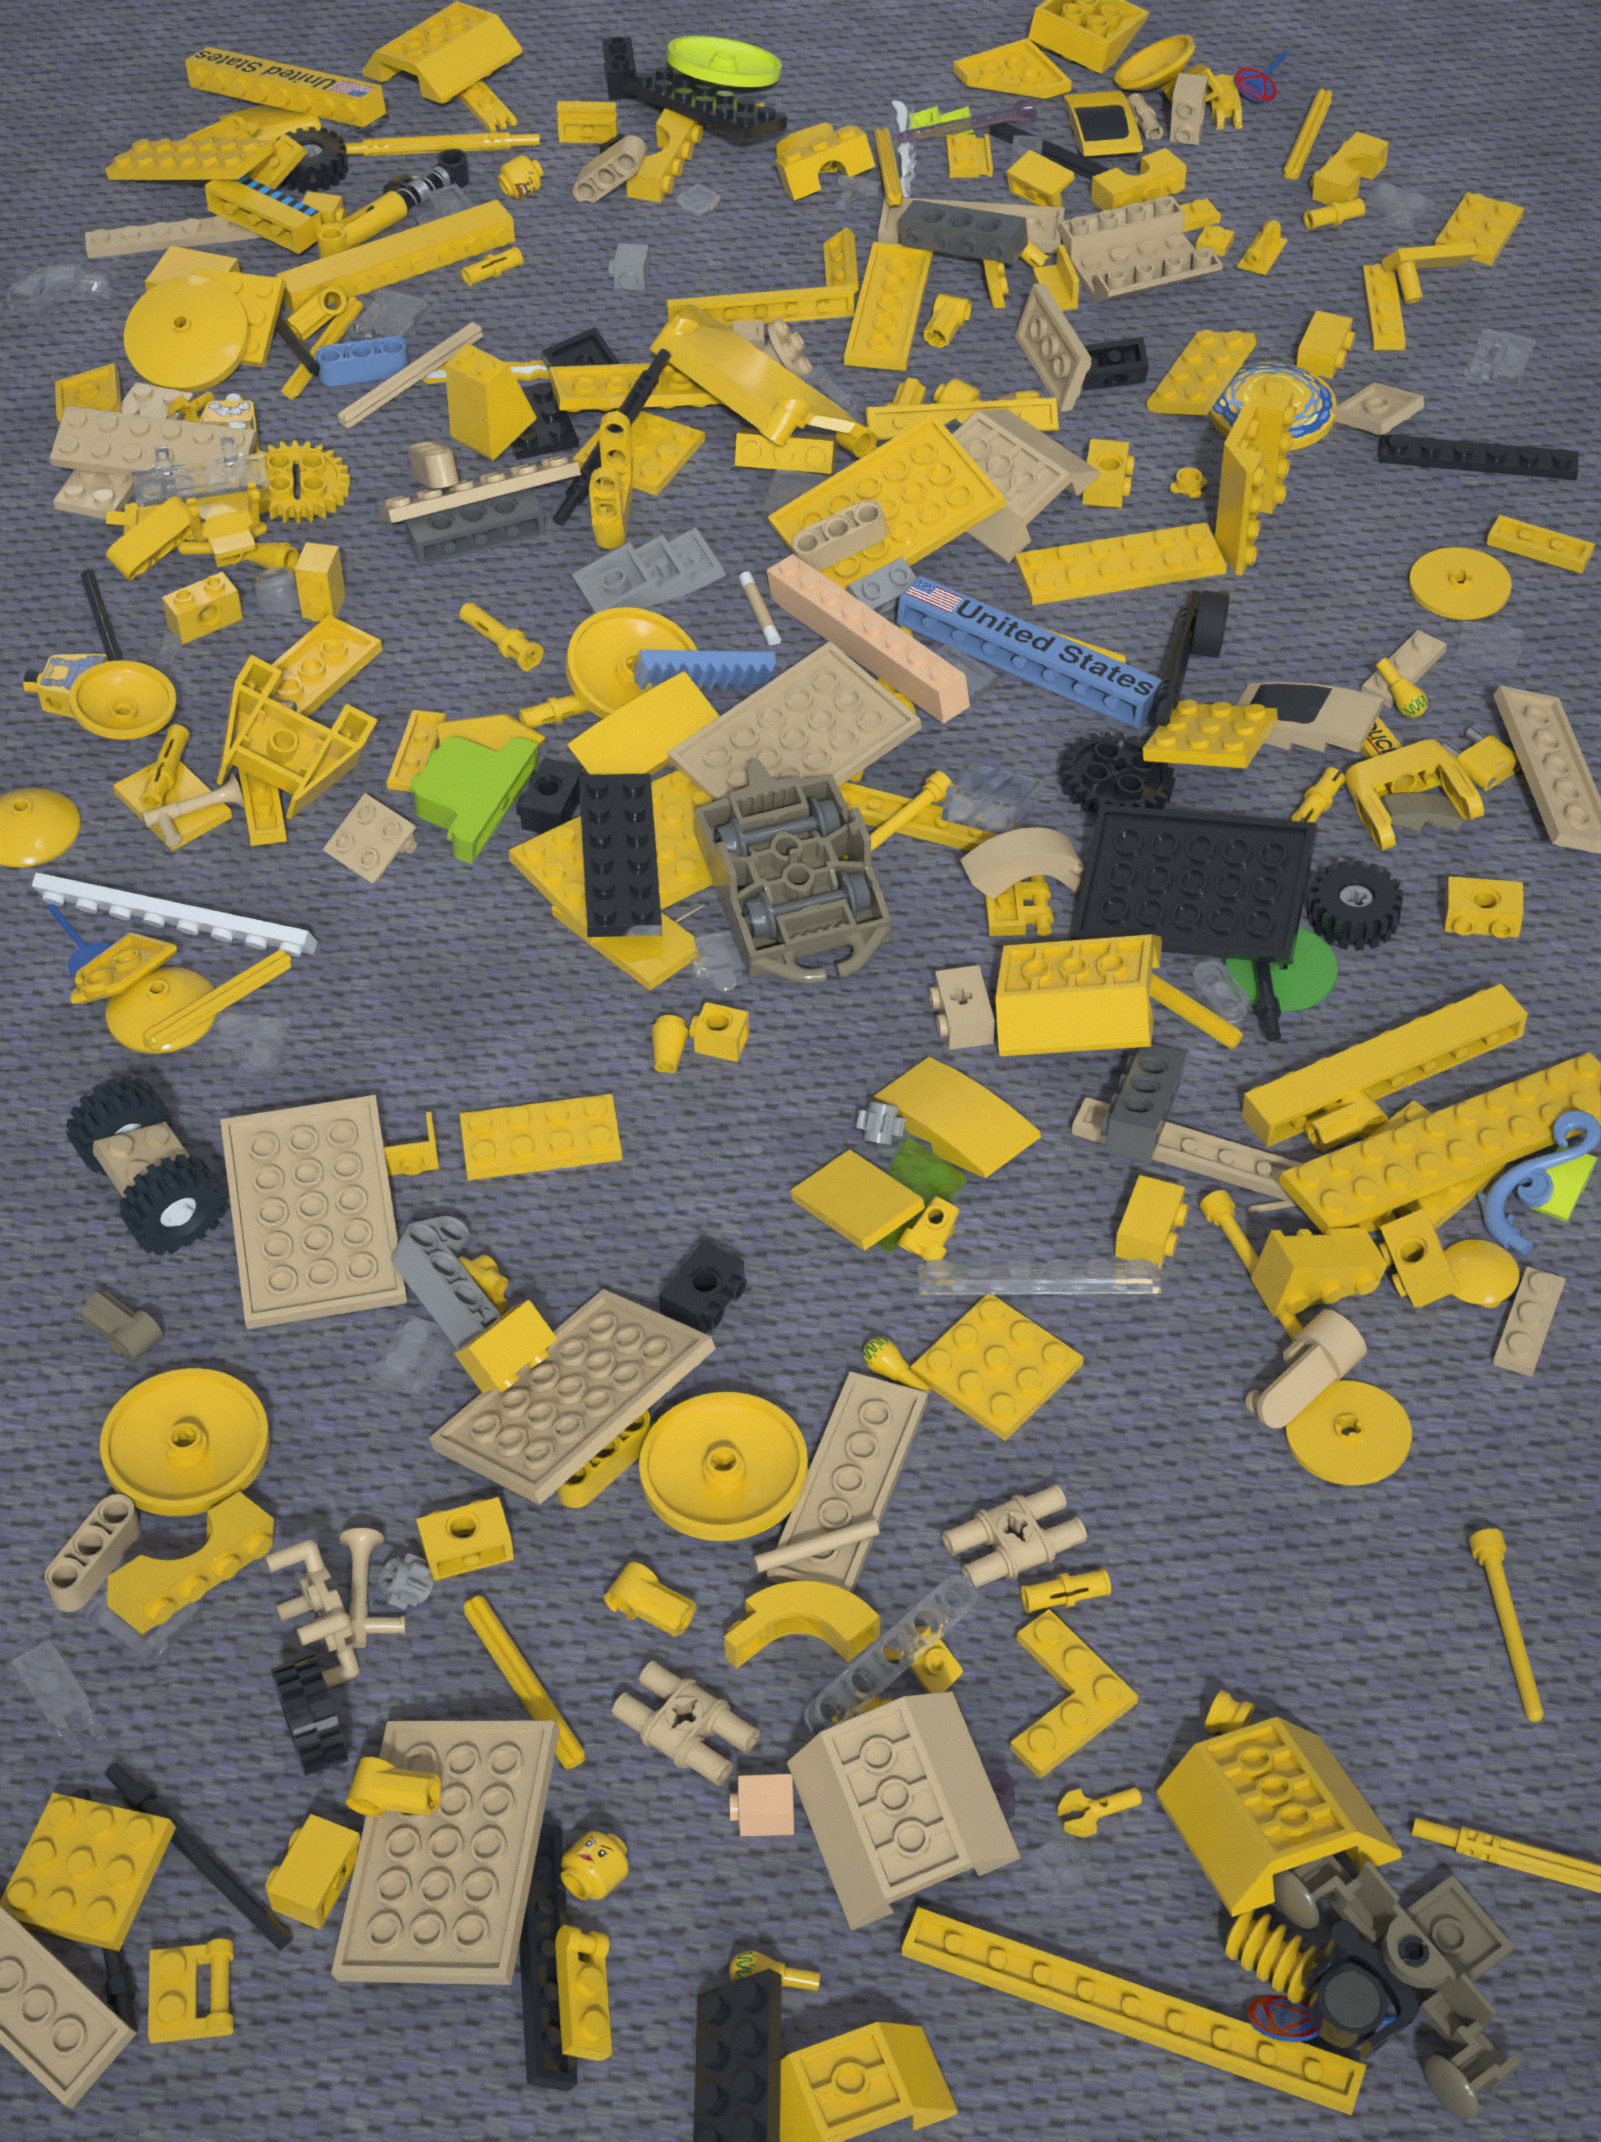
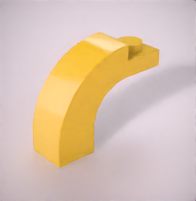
(807, 1609)

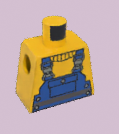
(57, 678)

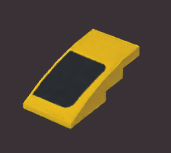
(1102, 123)

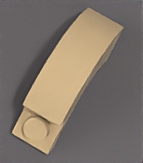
(1020, 855)

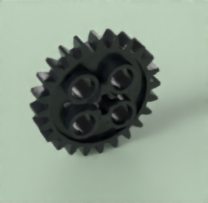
(1114, 774)

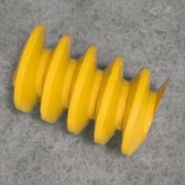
(1271, 1954)

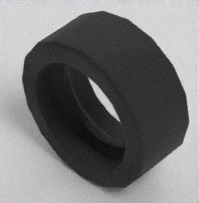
(1210, 624)

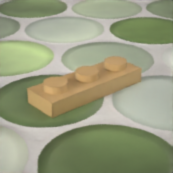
(1409, 661)
(1529, 1321)

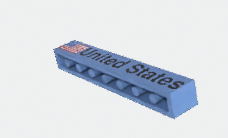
(1029, 652)

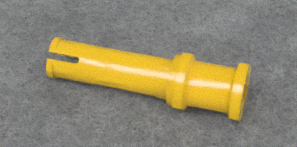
(509, 641)

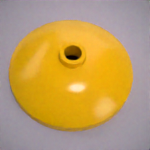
(1156, 64)
(122, 700)
(36, 826)
(151, 1002)

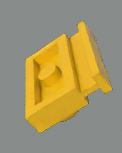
(586, 121)
(968, 155)

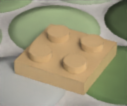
(1378, 408)

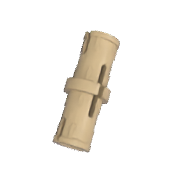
(1145, 117)

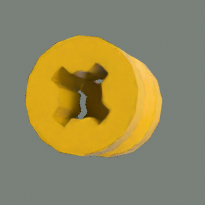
(1228, 1714)

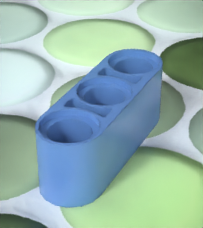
(361, 360)

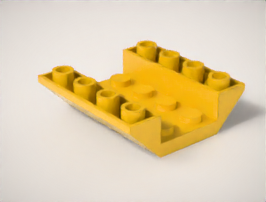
(447, 51)
(1253, 475)
(1076, 995)
(1266, 1806)

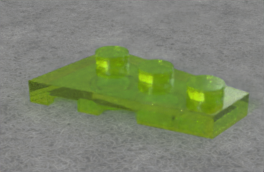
(926, 1177)

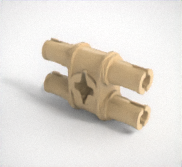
(1010, 1553)
(685, 1741)

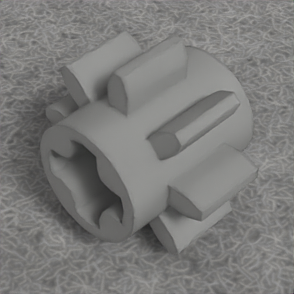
(880, 1123)
(406, 1581)

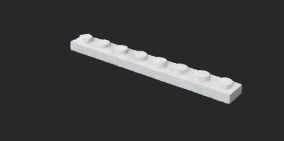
(186, 917)

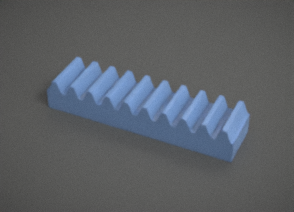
(705, 667)

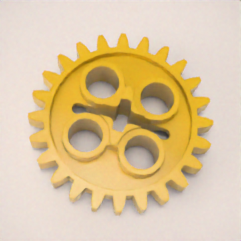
(322, 482)

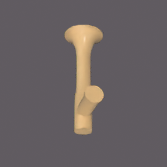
(164, 814)
(361, 1543)

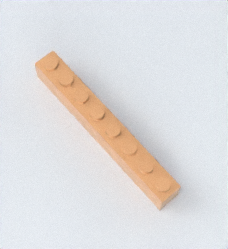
(869, 638)

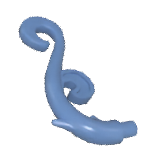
(1533, 1171)

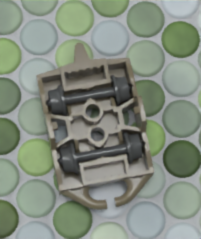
(837, 899)

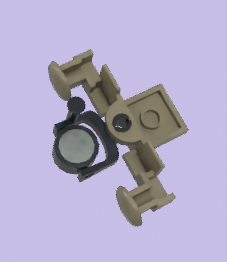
(1446, 1950)

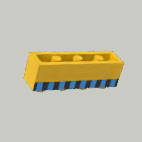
(264, 212)

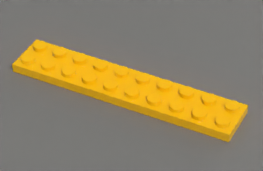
(1443, 1146)

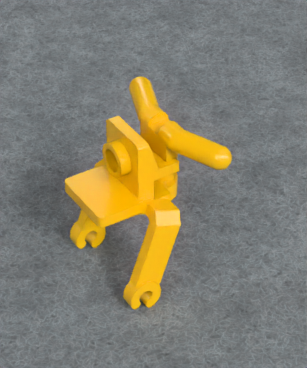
(227, 531)

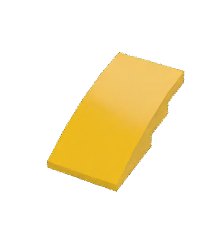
(644, 730)
(958, 1117)

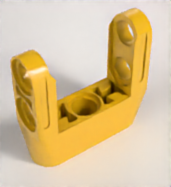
(613, 496)
(1408, 771)

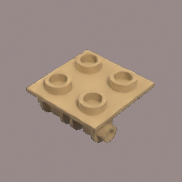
(371, 838)

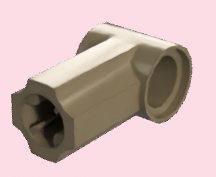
(124, 1329)

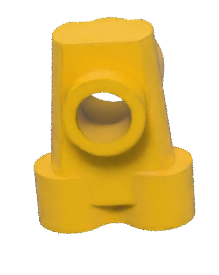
(928, 1239)
(488, 1278)

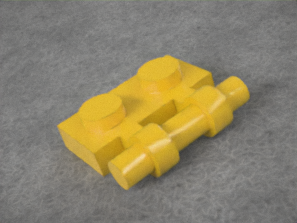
(1008, 914)

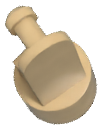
(1315, 1359)

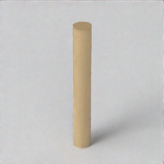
(816, 1545)

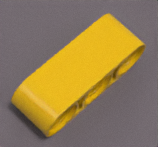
(151, 538)
(604, 1470)

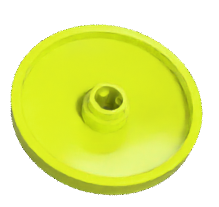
(723, 61)

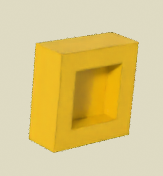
(1216, 238)

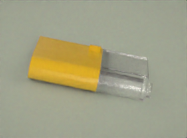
(276, 121)

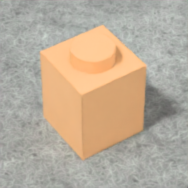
(763, 1805)

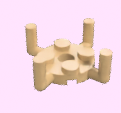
(333, 1622)

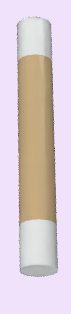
(759, 608)

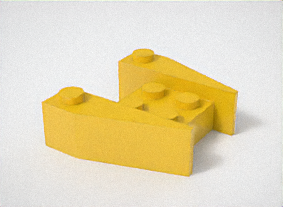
(284, 744)

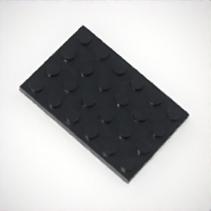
(1197, 882)

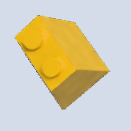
(485, 402)

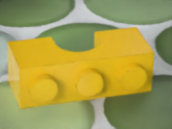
(801, 166)
(1341, 174)
(1159, 176)
(800, 453)

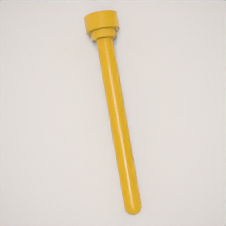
(932, 792)
(1220, 1210)
(1489, 1548)

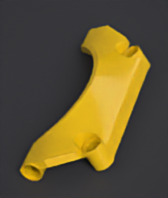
(754, 382)

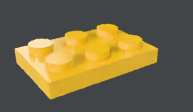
(1483, 222)

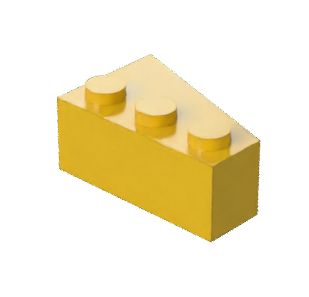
(1316, 1268)

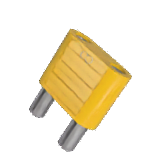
(1486, 761)

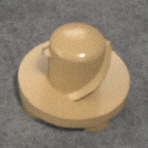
(787, 348)

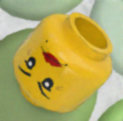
(594, 1865)

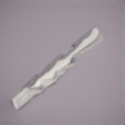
(900, 120)

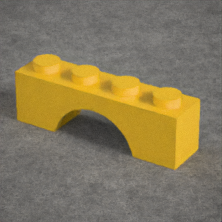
(658, 171)
(154, 1589)

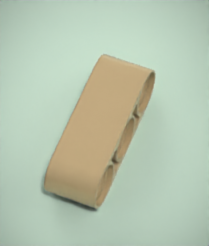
(609, 169)
(433, 464)
(841, 535)
(99, 1535)

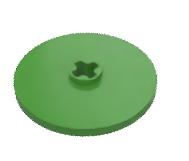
(1302, 983)

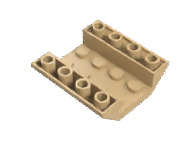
(1134, 250)
(1024, 468)
(900, 1803)

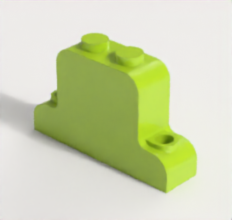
(472, 789)

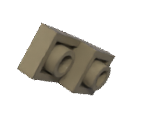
(1414, 809)

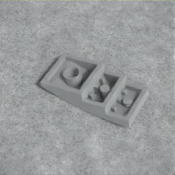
(649, 573)

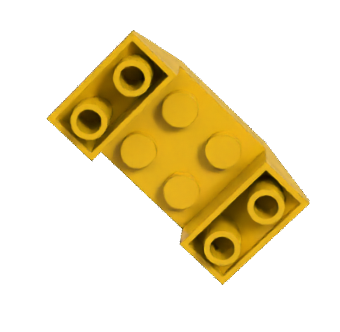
(862, 2084)

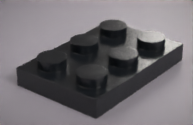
(551, 429)

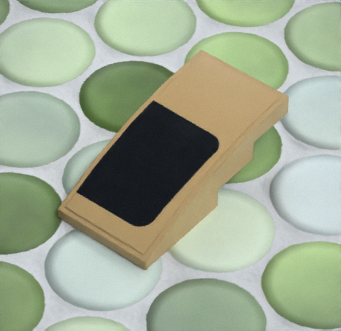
(1315, 714)

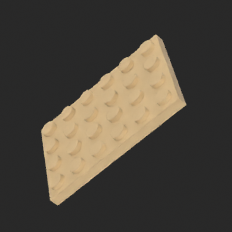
(803, 724)
(311, 1211)
(562, 1412)
(450, 1888)

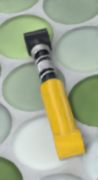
(391, 207)

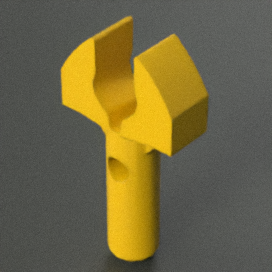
(191, 408)
(1094, 1809)

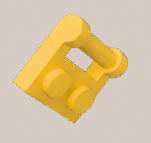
(175, 1992)

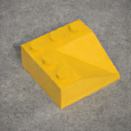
(1087, 30)

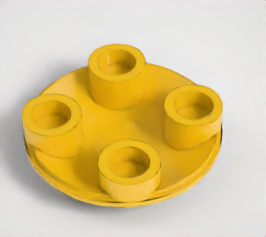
(1483, 1272)

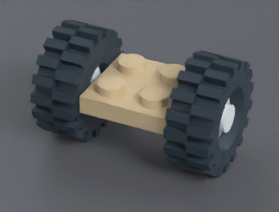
(164, 1190)

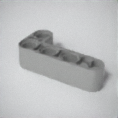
(431, 1268)

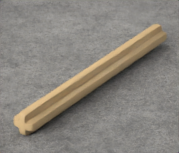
(408, 376)

